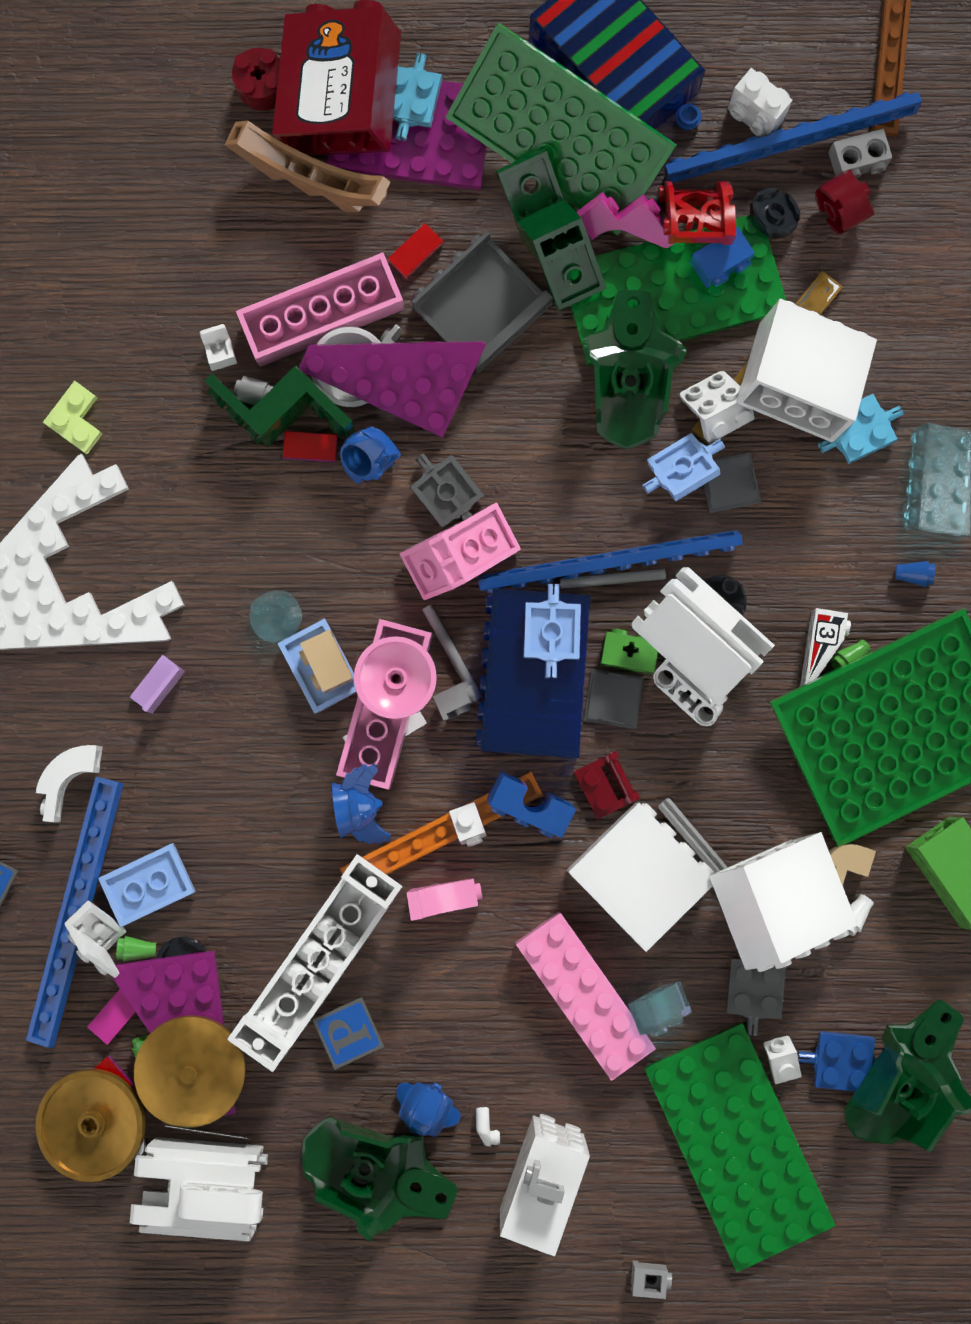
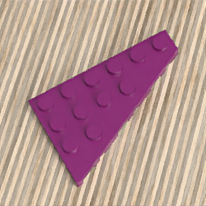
(406, 379)
(173, 988)

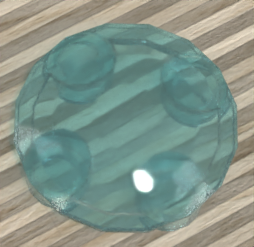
(275, 616)

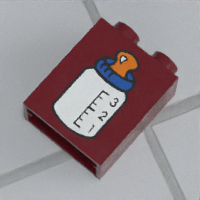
(337, 80)

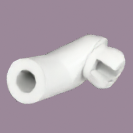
(483, 1127)

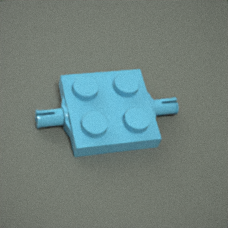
(415, 96)
(868, 433)

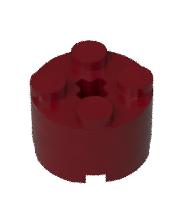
(246, 72)
(844, 202)

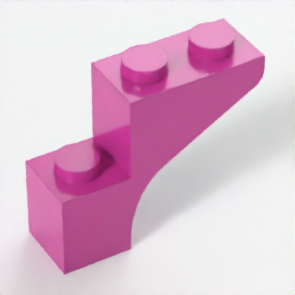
(638, 218)

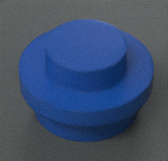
(688, 117)

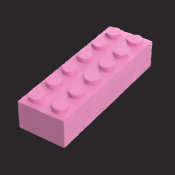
(310, 311)
(375, 737)
(585, 995)

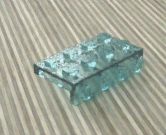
(940, 480)

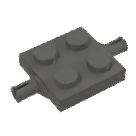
(446, 490)
(755, 993)

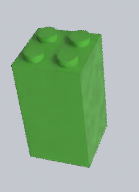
(946, 863)

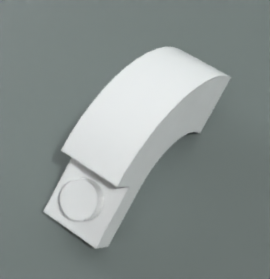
(61, 772)

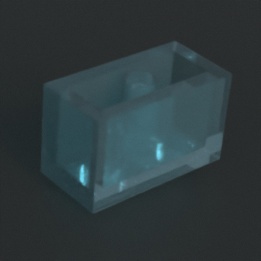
(660, 1009)

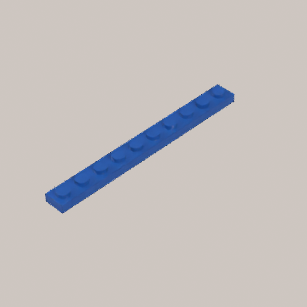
(801, 135)
(620, 559)
(79, 889)

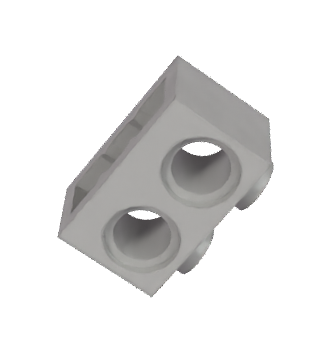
(857, 150)

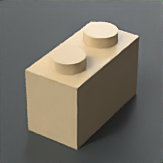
(326, 662)

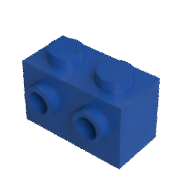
(718, 261)

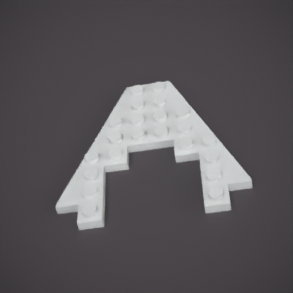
(30, 599)

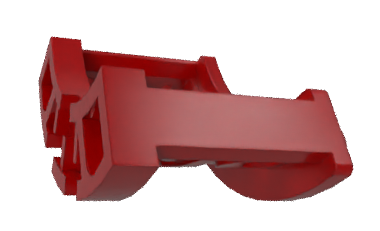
(716, 201)

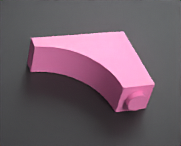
(443, 898)

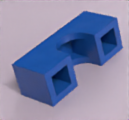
(551, 816)

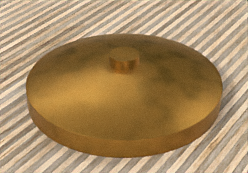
(189, 1071)
(90, 1125)

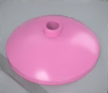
(386, 659)

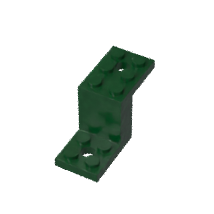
(551, 229)
(280, 407)

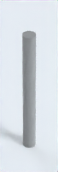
(615, 578)
(449, 646)

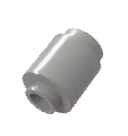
(251, 390)

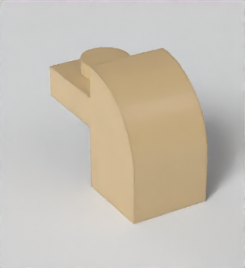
(852, 859)

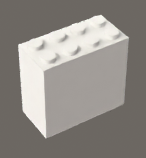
(807, 371)
(642, 875)
(784, 903)
(563, 1162)

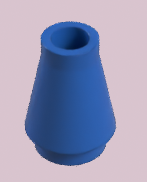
(917, 573)

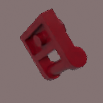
(598, 790)

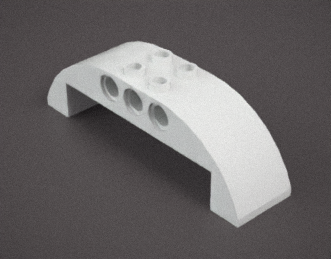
(315, 963)

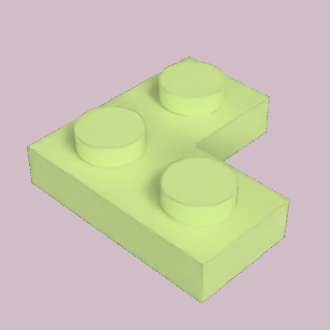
(68, 415)

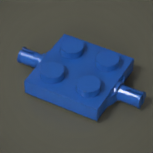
(840, 1060)

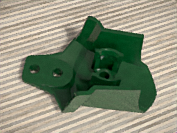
(632, 371)
(912, 1084)
(372, 1176)

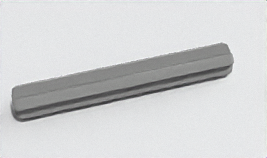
(691, 835)

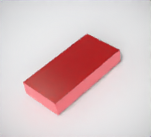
(415, 250)

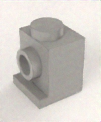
(456, 700)
(656, 1289)

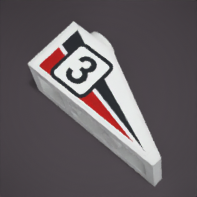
(824, 637)

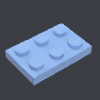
(317, 699)
(146, 885)

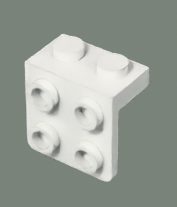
(716, 405)
(93, 935)

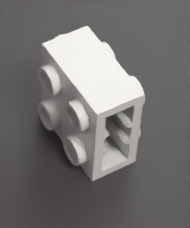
(759, 103)

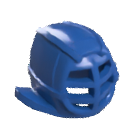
(369, 454)
(426, 1108)

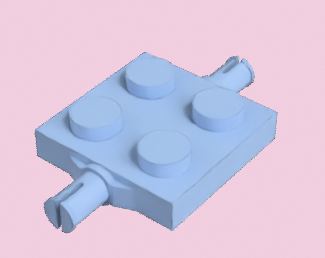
(683, 466)
(552, 631)

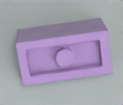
(157, 684)

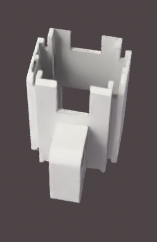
(703, 643)
(207, 1189)

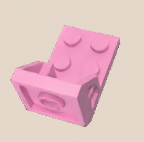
(460, 552)

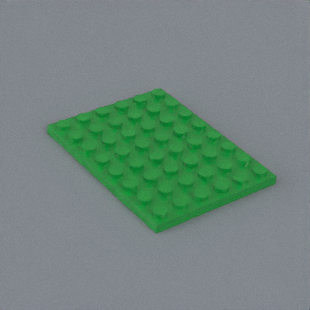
(885, 729)

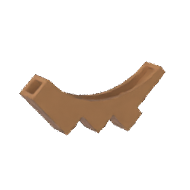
(279, 161)

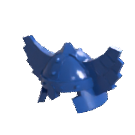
(357, 807)

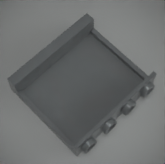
(481, 300)

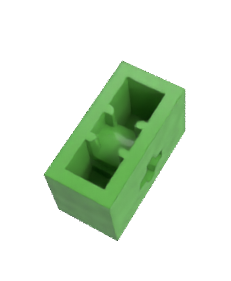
(614, 656)

